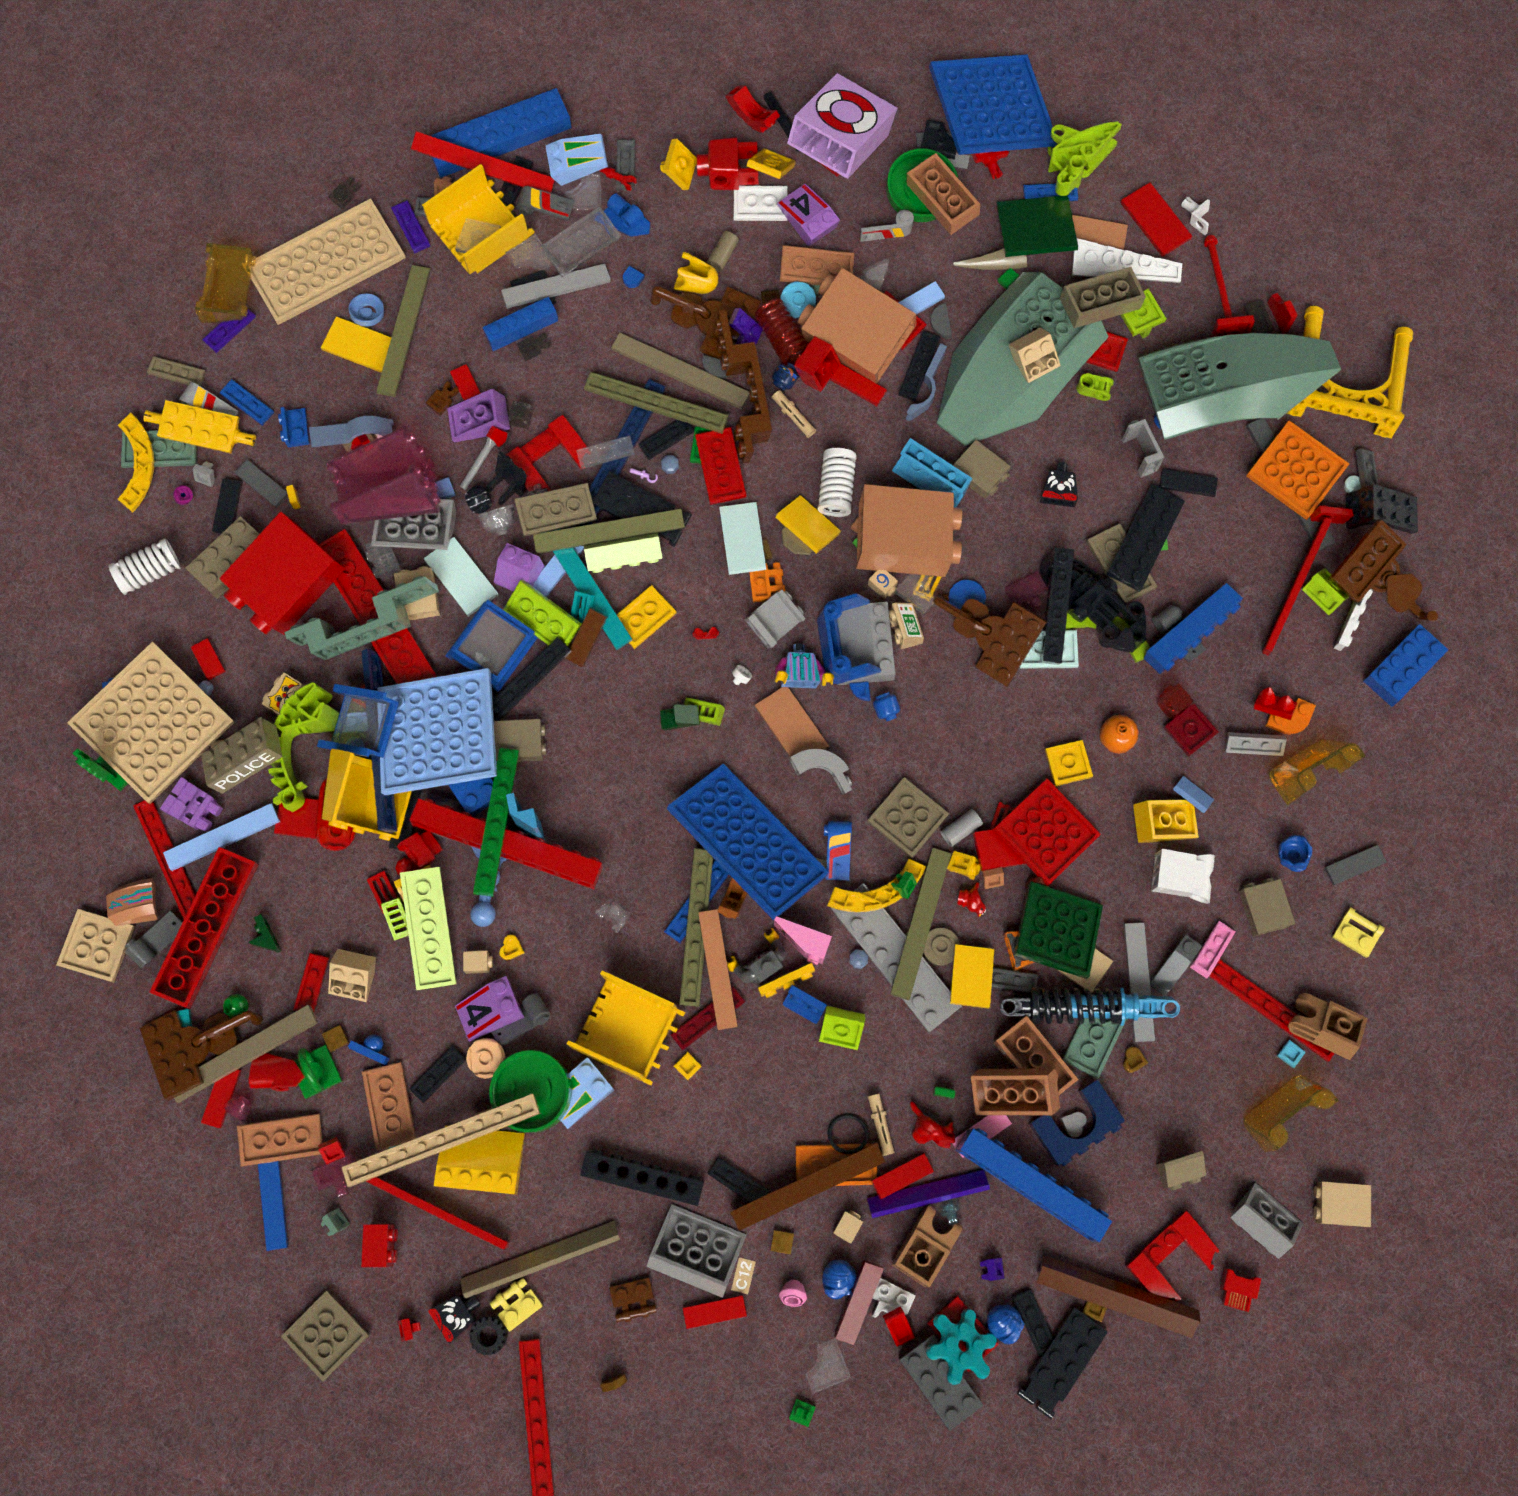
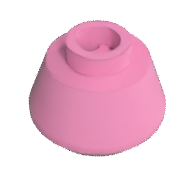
(793, 1293)

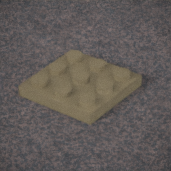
(908, 817)
(325, 1336)

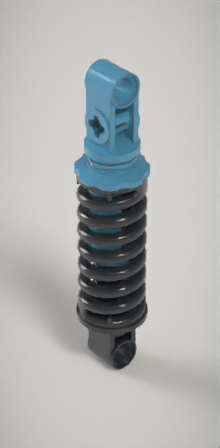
(1087, 1005)

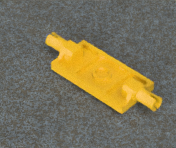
(199, 427)

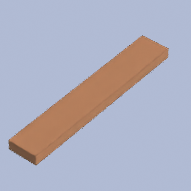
(717, 969)

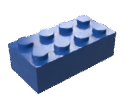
(1405, 665)
(473, 794)

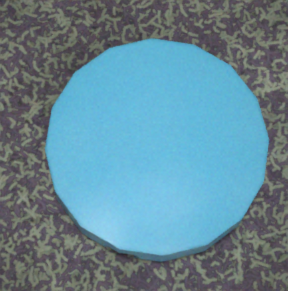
(797, 297)

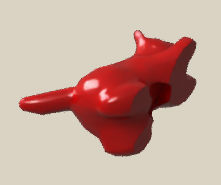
(927, 1129)

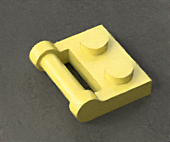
(1355, 938)

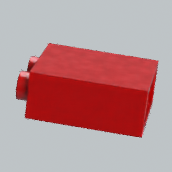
(280, 575)

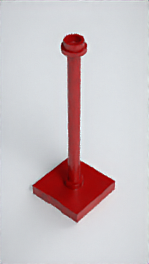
(1229, 324)

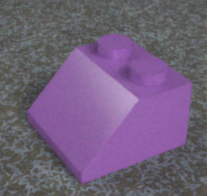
(517, 565)

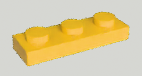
(786, 981)

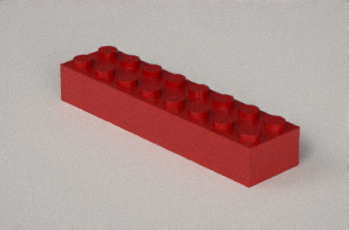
(204, 928)

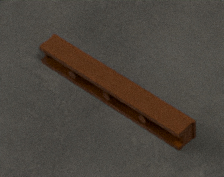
(807, 1187)
(1118, 1296)

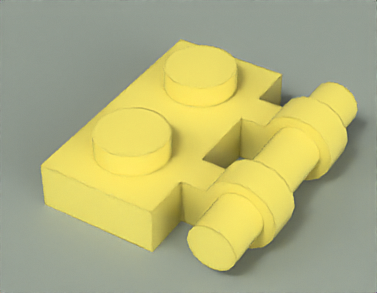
(520, 1309)

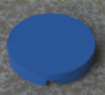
(964, 591)

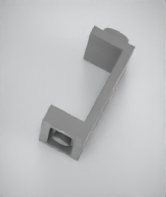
(1153, 454)
(775, 618)

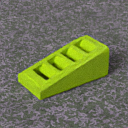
(719, 711)
(397, 901)

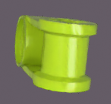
(1098, 387)

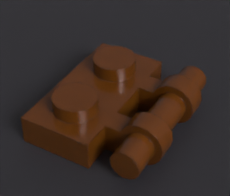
(631, 1293)

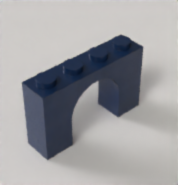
(1105, 1119)

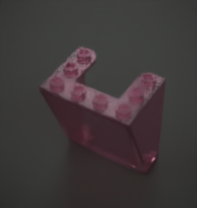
(384, 480)

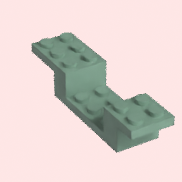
(392, 618)

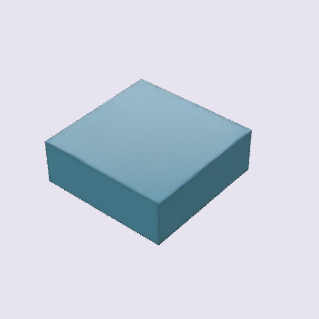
(1291, 1053)

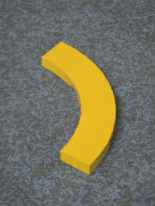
(143, 462)
(875, 899)

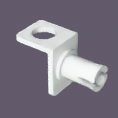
(1197, 212)

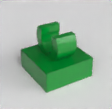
(906, 884)
(802, 1412)

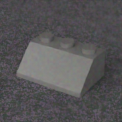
(1267, 1221)

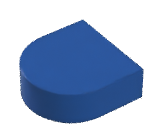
(632, 277)

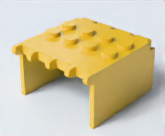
(474, 199)
(627, 1028)

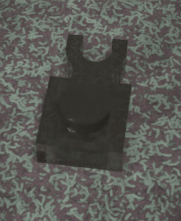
(343, 194)
(531, 347)

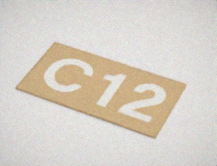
(743, 1275)

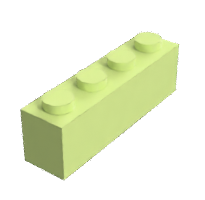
(623, 552)

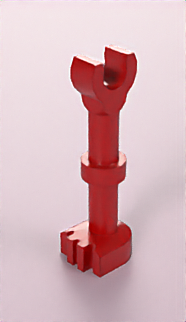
(611, 173)

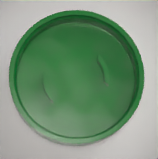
(898, 191)
(534, 1074)

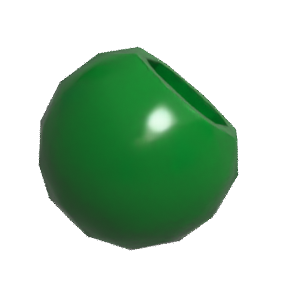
(235, 1005)

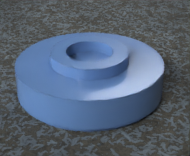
(365, 316)

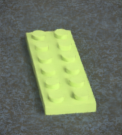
(428, 928)

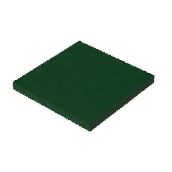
(1037, 226)
(1058, 930)

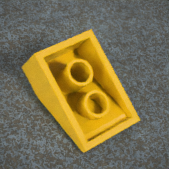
(1165, 820)

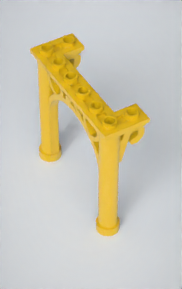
(1389, 413)

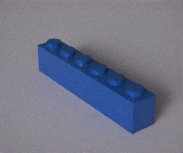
(1193, 628)

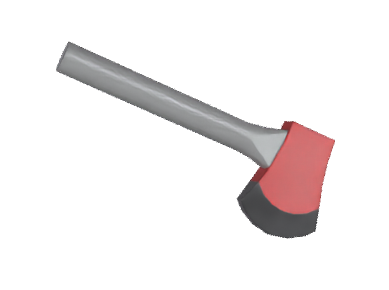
(495, 438)

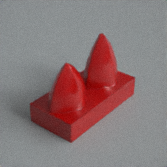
(1274, 705)

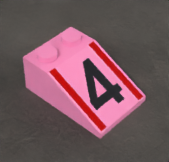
(807, 941)

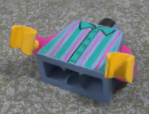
(801, 670)

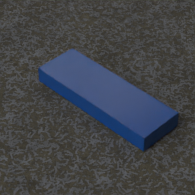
(1045, 190)
(246, 402)

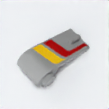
(902, 227)
(199, 397)

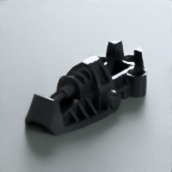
(1096, 599)

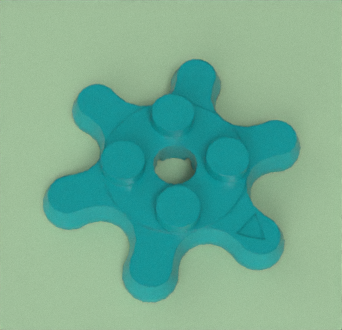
(949, 1350)

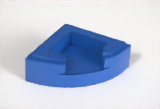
(861, 690)

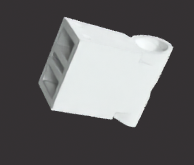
(1183, 874)

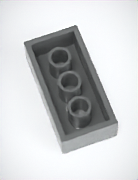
(949, 1401)

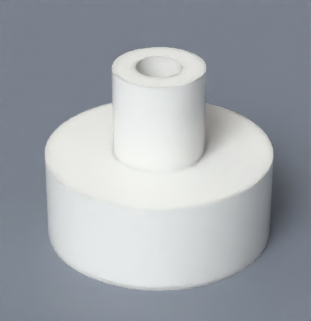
(741, 675)

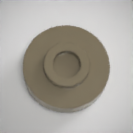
(940, 946)

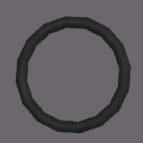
(845, 1116)

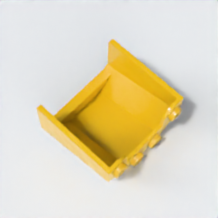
(351, 796)

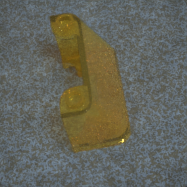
(225, 284)
(1296, 776)
(1266, 1119)

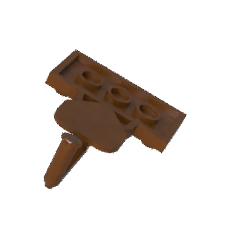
(691, 312)
(1374, 568)
(1008, 639)
(175, 1051)

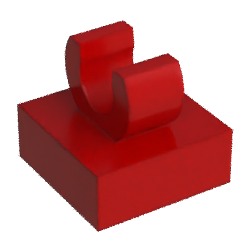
(331, 1150)
(406, 1329)

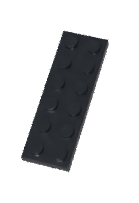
(1145, 537)

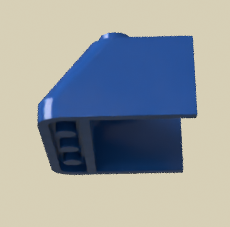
(830, 641)

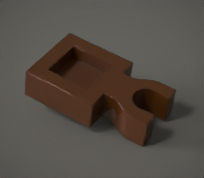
(441, 399)

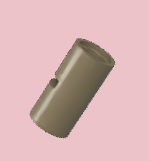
(723, 250)

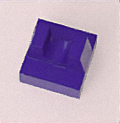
(994, 1268)

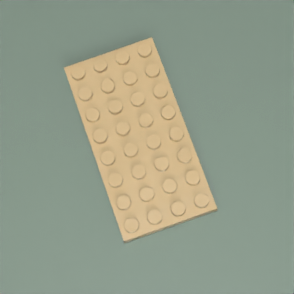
(325, 261)

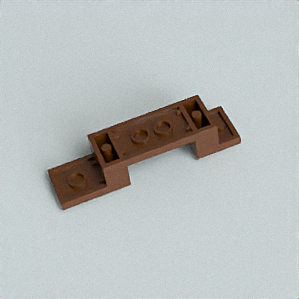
(740, 360)

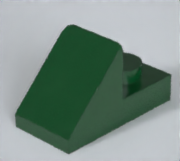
(680, 717)
(267, 939)

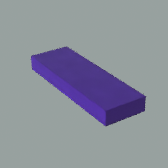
(410, 226)
(226, 331)

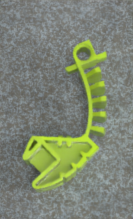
(302, 714)

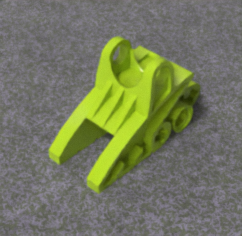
(1079, 150)

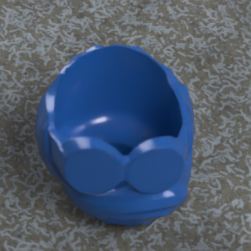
(1295, 853)
(838, 1279)
(1005, 1323)

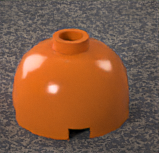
(1119, 734)

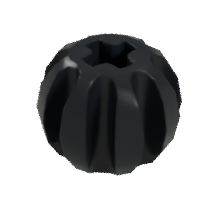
(478, 499)

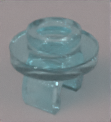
(950, 1210)

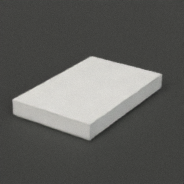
(759, 203)

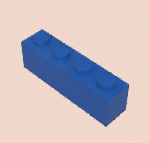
(520, 324)

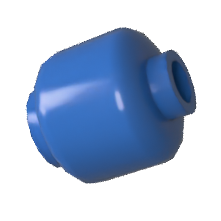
(886, 706)

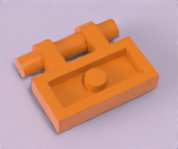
(760, 582)

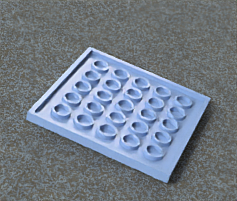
(440, 733)

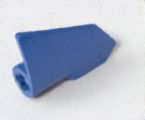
(626, 217)

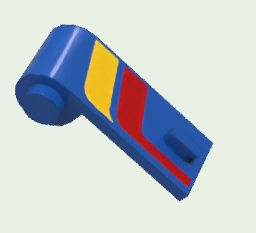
(838, 849)

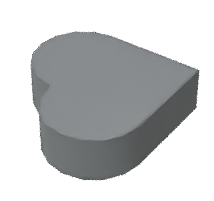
(1073, 1124)

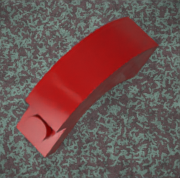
(750, 110)

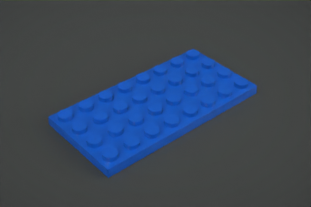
(748, 841)

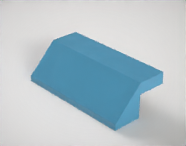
(930, 471)
(526, 820)

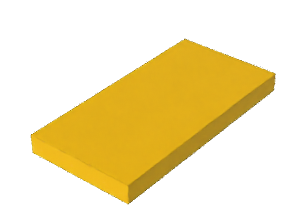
(357, 344)

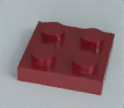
(1191, 730)

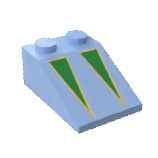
(576, 157)
(588, 1090)

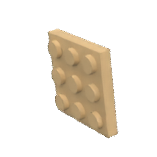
(95, 946)

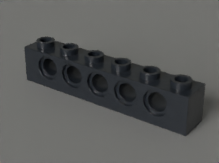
(1057, 606)
(591, 1170)

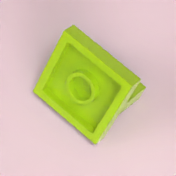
(1144, 319)
(1325, 592)
(842, 1028)

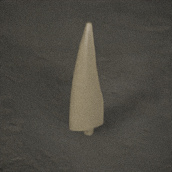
(994, 261)

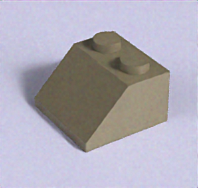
(1181, 1170)

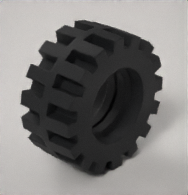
(476, 1329)

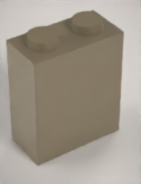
(984, 468)
(521, 736)
(1266, 906)

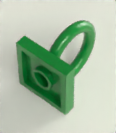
(318, 1070)

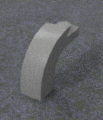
(824, 760)

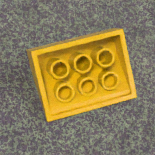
(483, 1164)

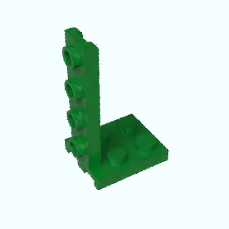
(99, 769)

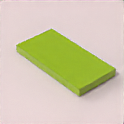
(541, 614)

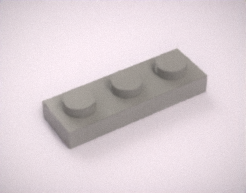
(1255, 744)

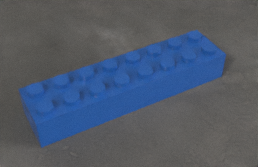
(507, 128)
(1034, 1186)

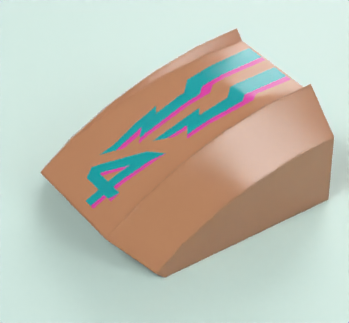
(132, 903)

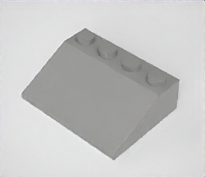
(417, 531)
(867, 639)
(696, 1250)

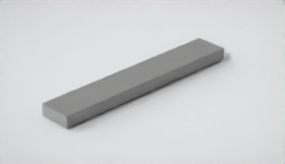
(555, 286)
(1138, 976)

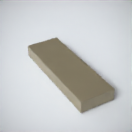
(175, 371)

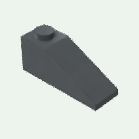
(1175, 965)

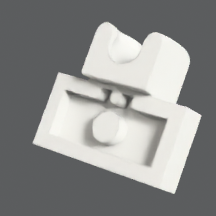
(891, 1297)

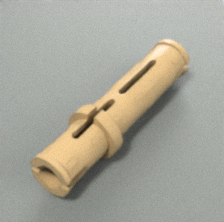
(793, 413)
(887, 1148)

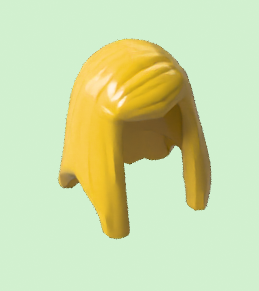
(696, 277)

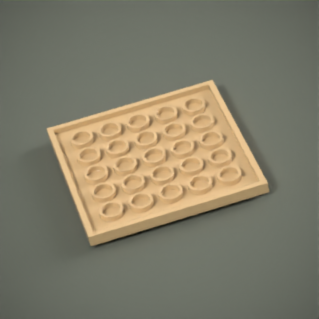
(150, 722)

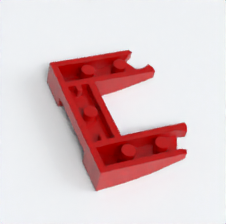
(557, 433)
(1181, 1229)

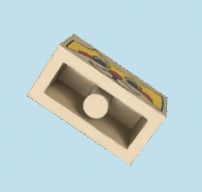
(283, 688)

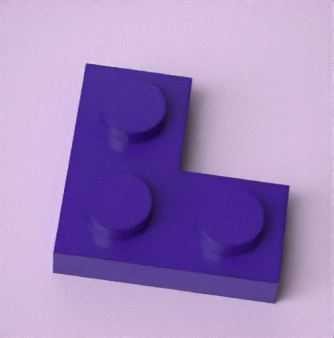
(745, 326)

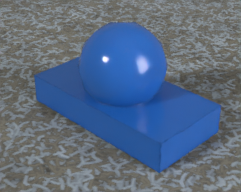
(372, 1045)

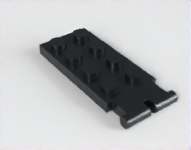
(628, 500)
(1062, 1362)

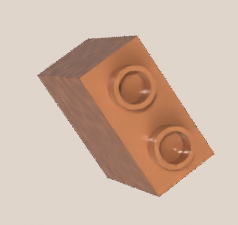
(858, 323)
(907, 530)

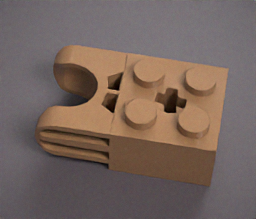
(1328, 1025)
(931, 1244)

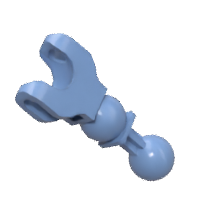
(483, 912)

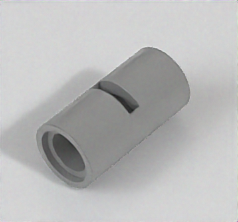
(961, 827)

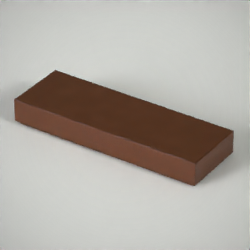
(586, 637)

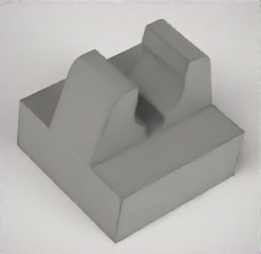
(204, 473)

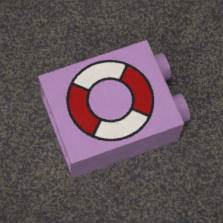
(842, 125)

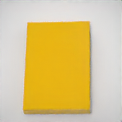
(771, 163)
(808, 524)
(645, 615)
(972, 976)

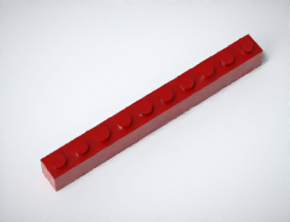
(516, 845)

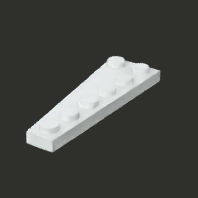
(1096, 260)
(1351, 622)

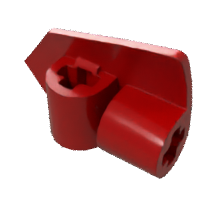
(274, 1073)

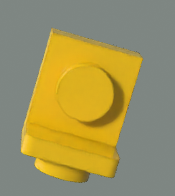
(964, 865)

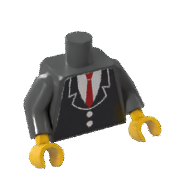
(763, 964)

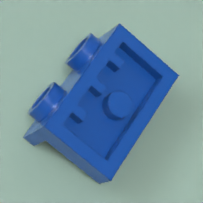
(294, 427)
(804, 1004)

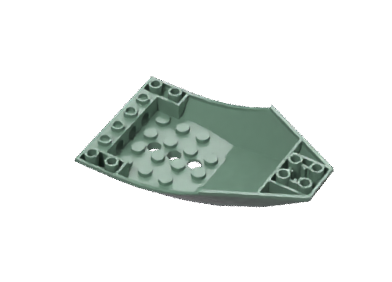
(1261, 380)
(984, 385)

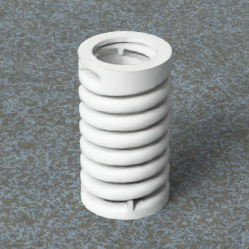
(831, 476)
(166, 563)

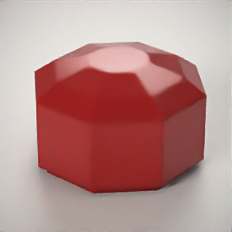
(404, 865)

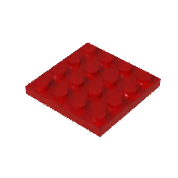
(1047, 832)

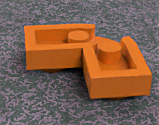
(1298, 722)

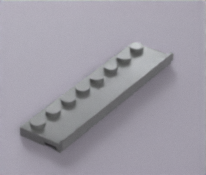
(884, 945)

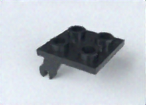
(512, 474)

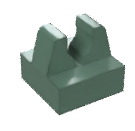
(335, 1222)

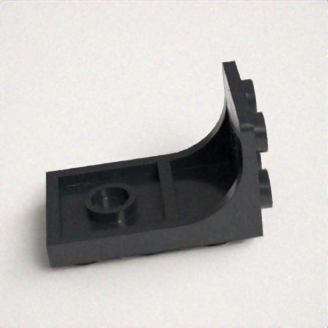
(1378, 502)

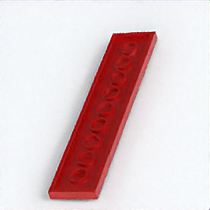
(358, 587)

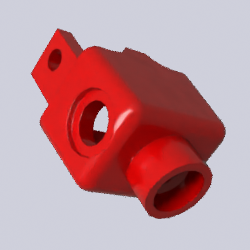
(723, 164)

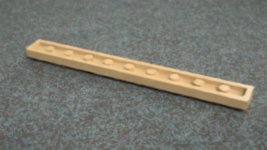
(440, 1140)

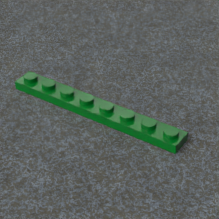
(496, 823)

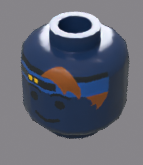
(785, 376)

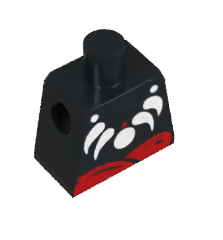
(1060, 487)
(454, 1316)

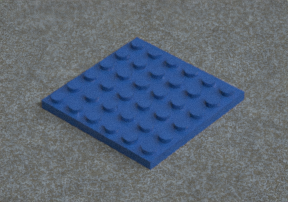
(992, 104)

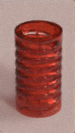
(781, 342)

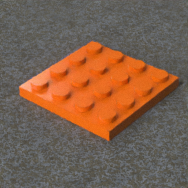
(1297, 470)

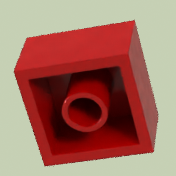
(817, 363)
(379, 1245)

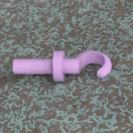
(643, 474)

